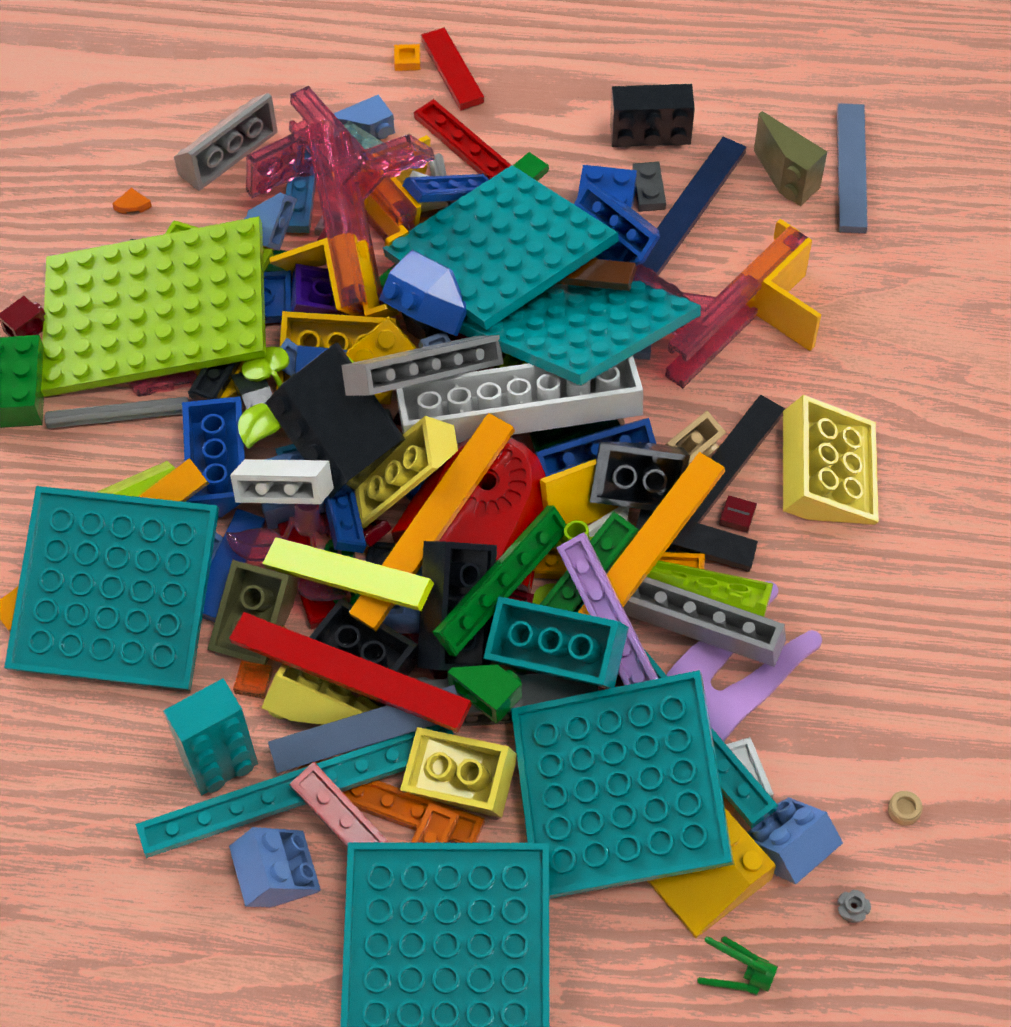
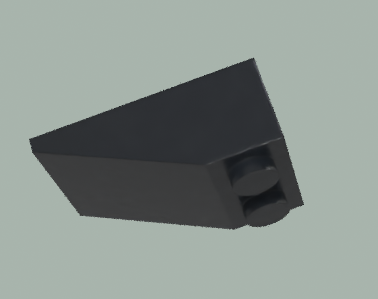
(636, 473)

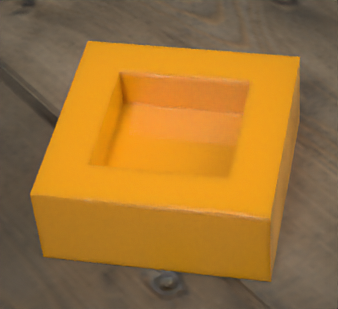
(407, 57)

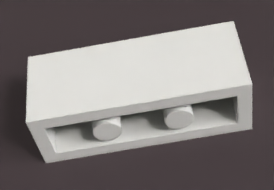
(282, 481)

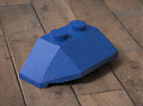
(635, 233)
(425, 292)
(585, 448)

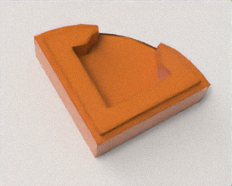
(131, 201)

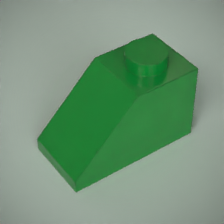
(488, 688)

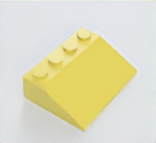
(829, 463)

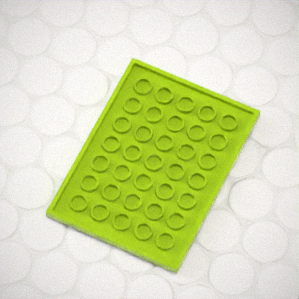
(154, 307)

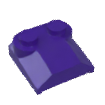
(312, 291)

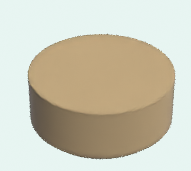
(905, 808)

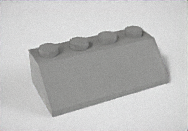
(227, 142)

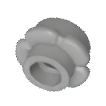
(853, 914)

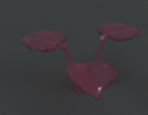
(255, 544)

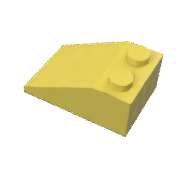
(459, 771)

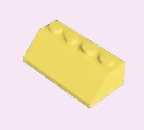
(421, 453)

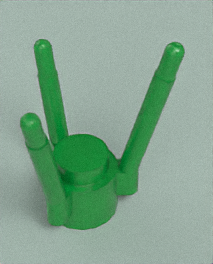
(758, 972)

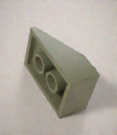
(789, 159)
(255, 592)

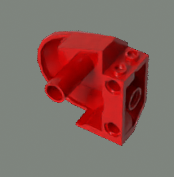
(497, 508)

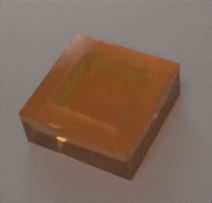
(253, 679)

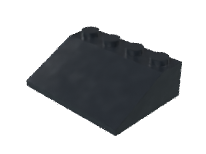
(334, 427)

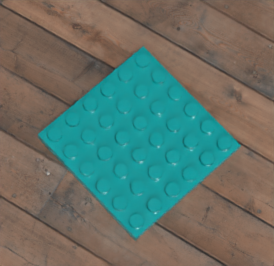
(506, 243)
(587, 329)
(112, 588)
(622, 784)
(446, 935)

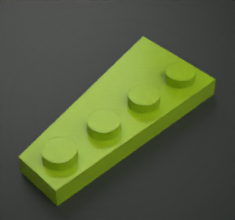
(729, 589)

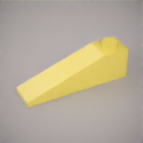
(311, 699)

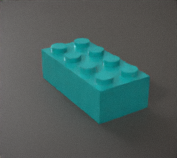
(556, 642)
(212, 737)

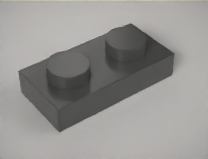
(649, 187)

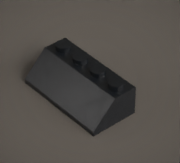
(454, 572)

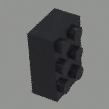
(652, 115)
(380, 646)

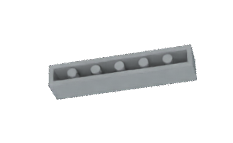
(421, 365)
(707, 621)

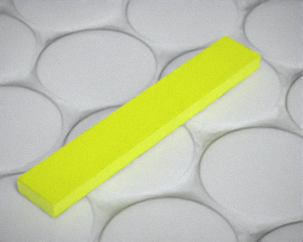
(348, 573)

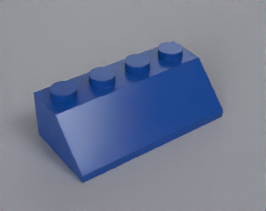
(214, 447)

